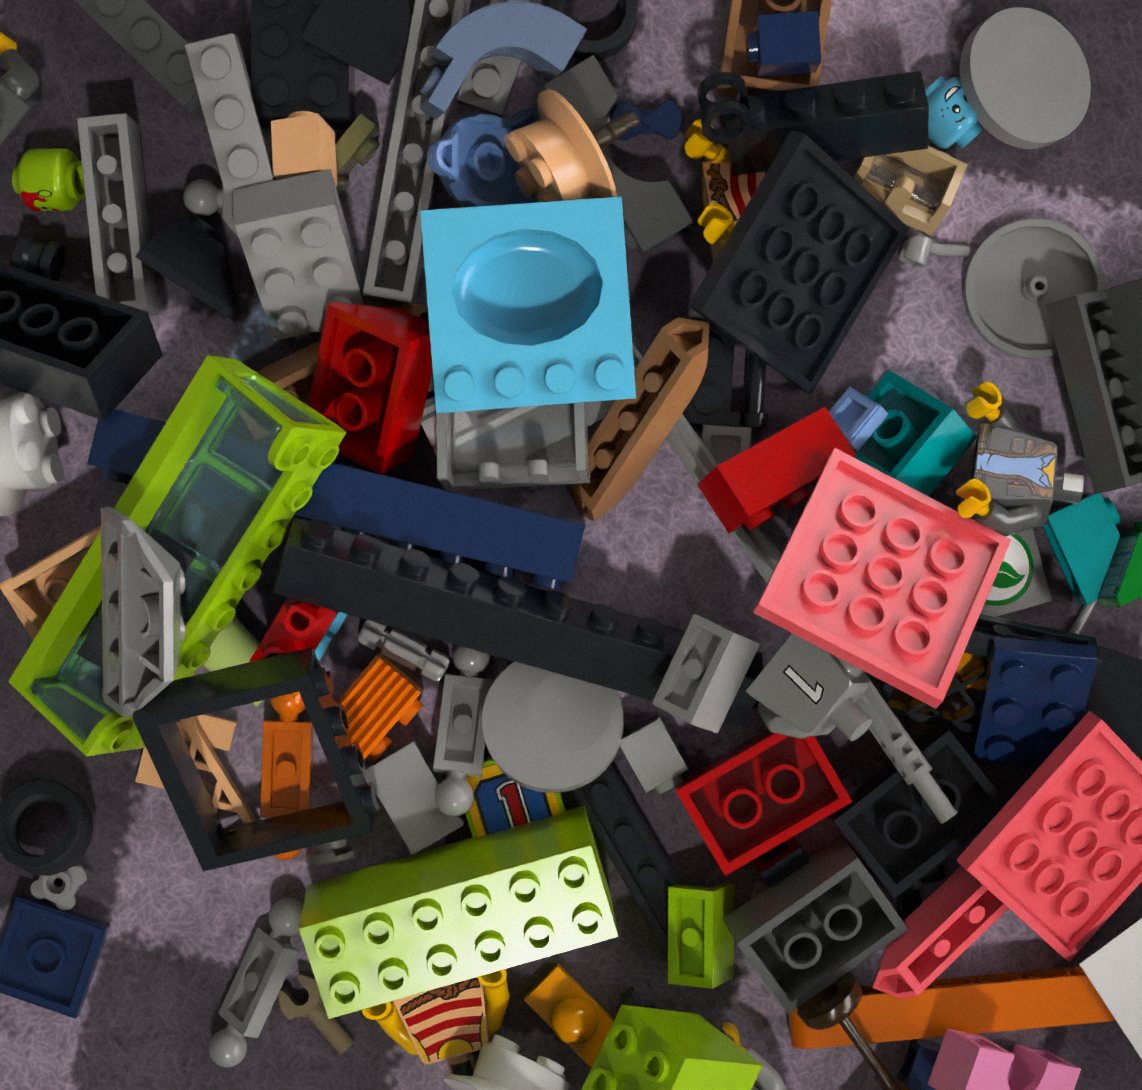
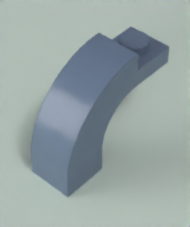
(511, 29)

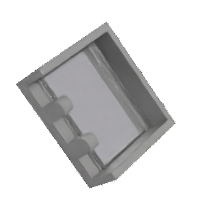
(513, 447)

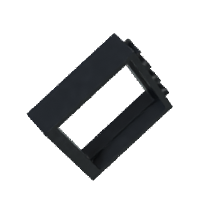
(239, 686)

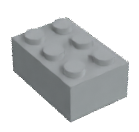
(297, 250)

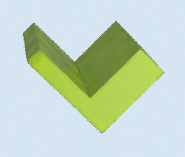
(698, 937)

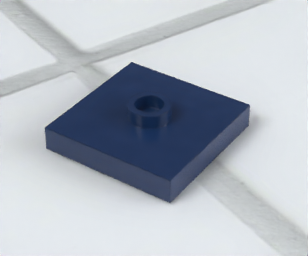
(49, 955)

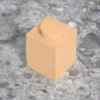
(302, 145)

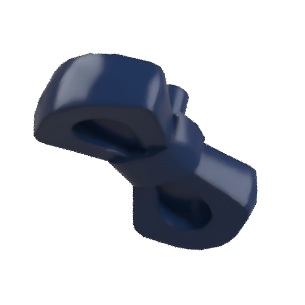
(664, 120)

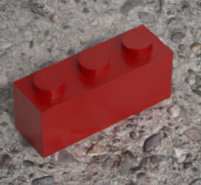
(773, 472)

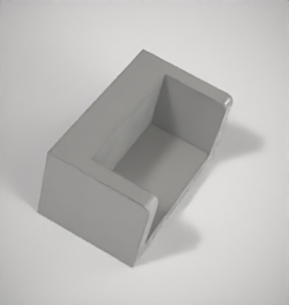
(705, 674)
(407, 792)

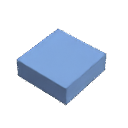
(857, 417)

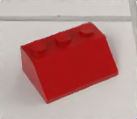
(373, 381)

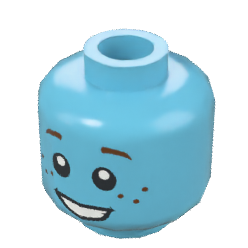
(950, 114)

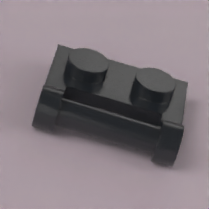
(713, 397)

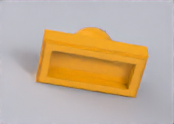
(570, 1013)

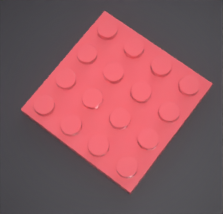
(883, 578)
(1067, 839)

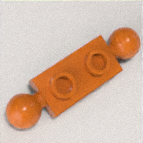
(286, 762)

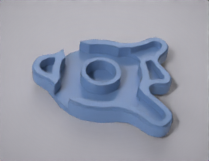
(476, 160)

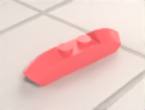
(937, 935)

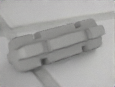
(404, 649)

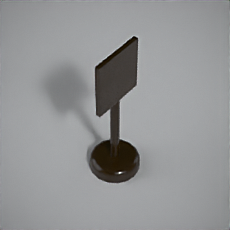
(834, 1007)

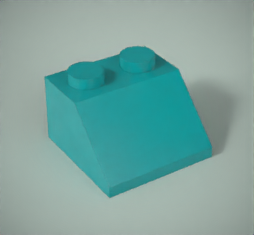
(917, 438)

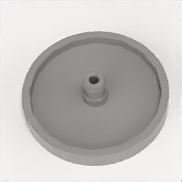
(1025, 78)
(1018, 275)
(550, 728)

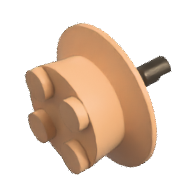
(561, 155)

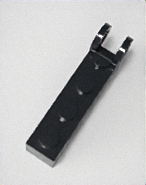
(841, 118)

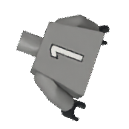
(810, 692)

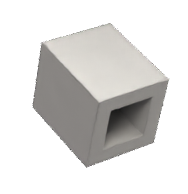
(653, 755)

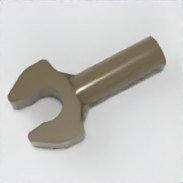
(315, 1011)

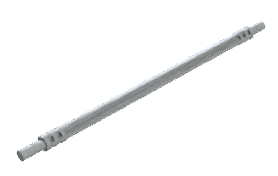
(764, 556)

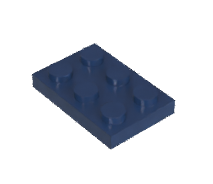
(1031, 699)

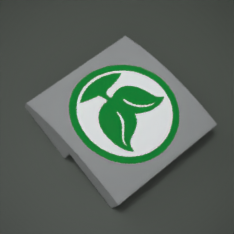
(1019, 579)

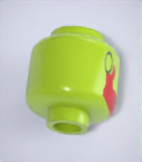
(49, 179)

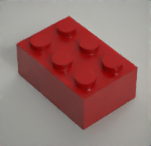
(760, 796)

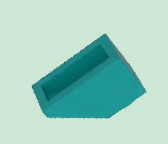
(1084, 543)

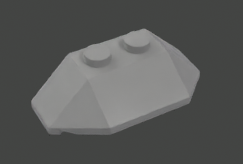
(138, 614)

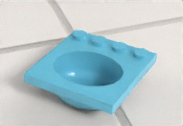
(528, 304)

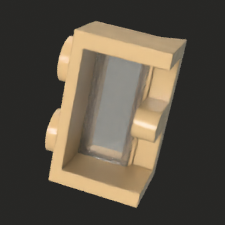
(913, 185)

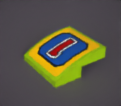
(505, 804)

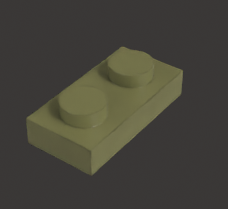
(355, 147)

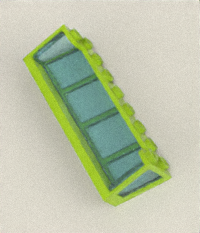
(220, 483)

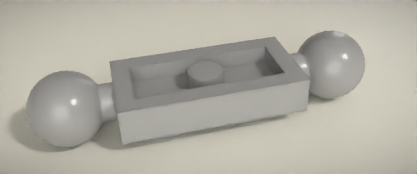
(460, 734)
(257, 983)

